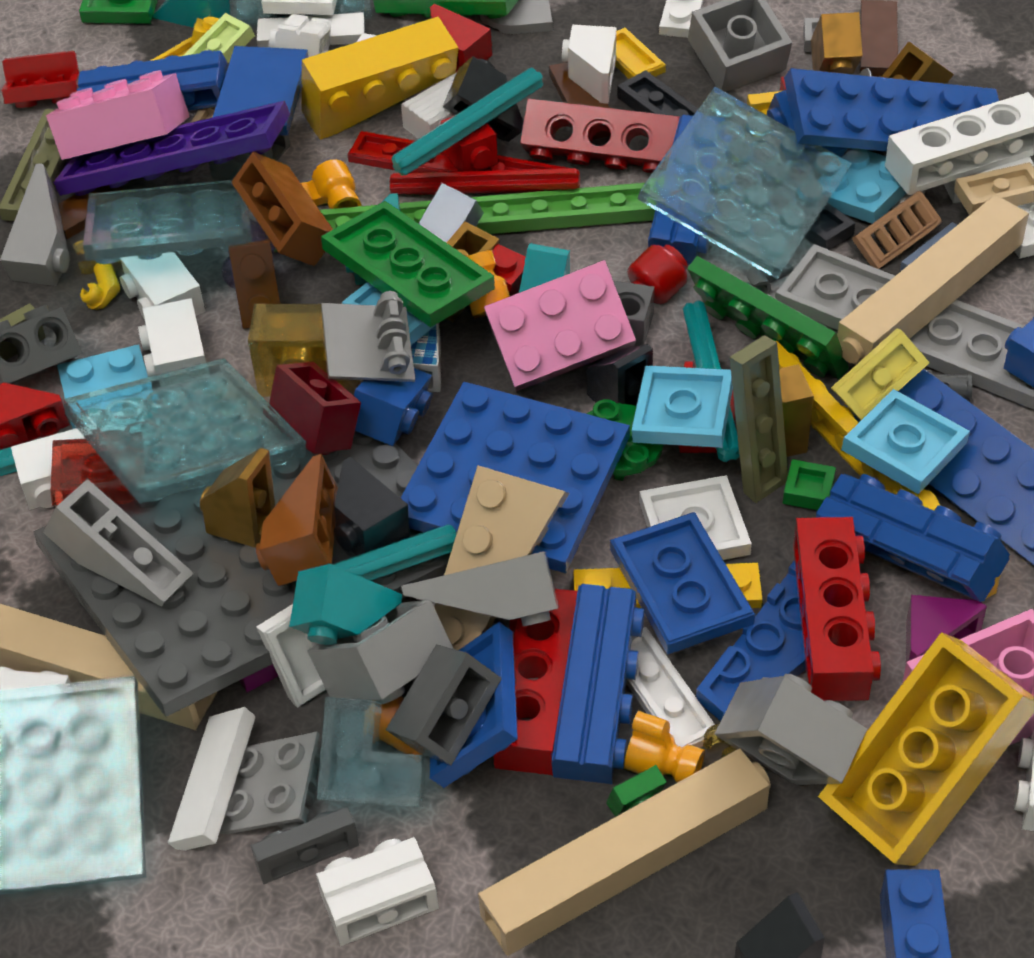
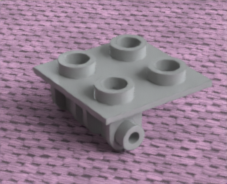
(368, 340)
(274, 785)

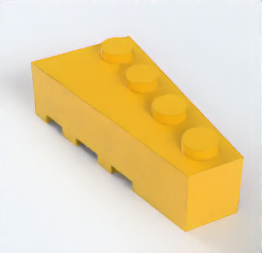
(374, 75)

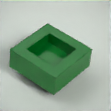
(808, 484)
(636, 790)

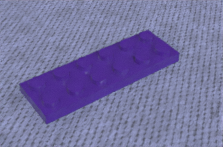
(182, 149)

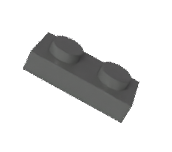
(305, 845)

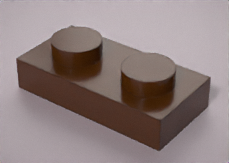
(253, 277)

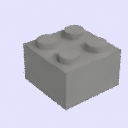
(739, 42)
(383, 655)
(792, 730)

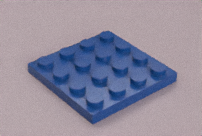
(521, 440)

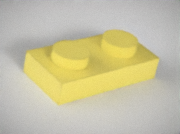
(878, 373)

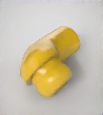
(102, 293)

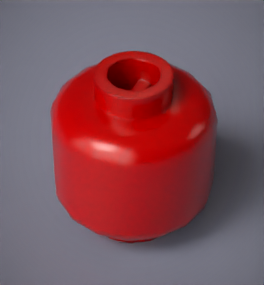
(662, 269)

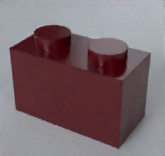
(315, 406)

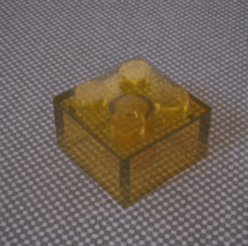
(285, 336)

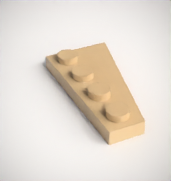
(499, 523)

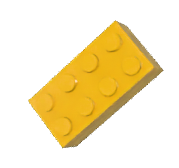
(929, 750)

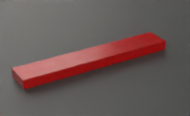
(378, 150)

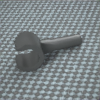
(763, 280)

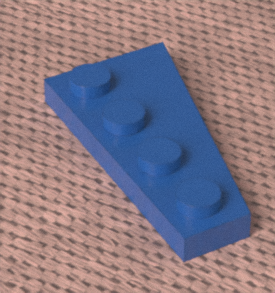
(764, 649)

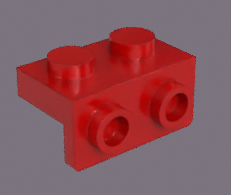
(40, 78)

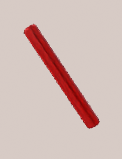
(486, 181)

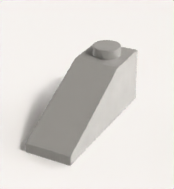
(37, 241)
(115, 545)
(501, 589)

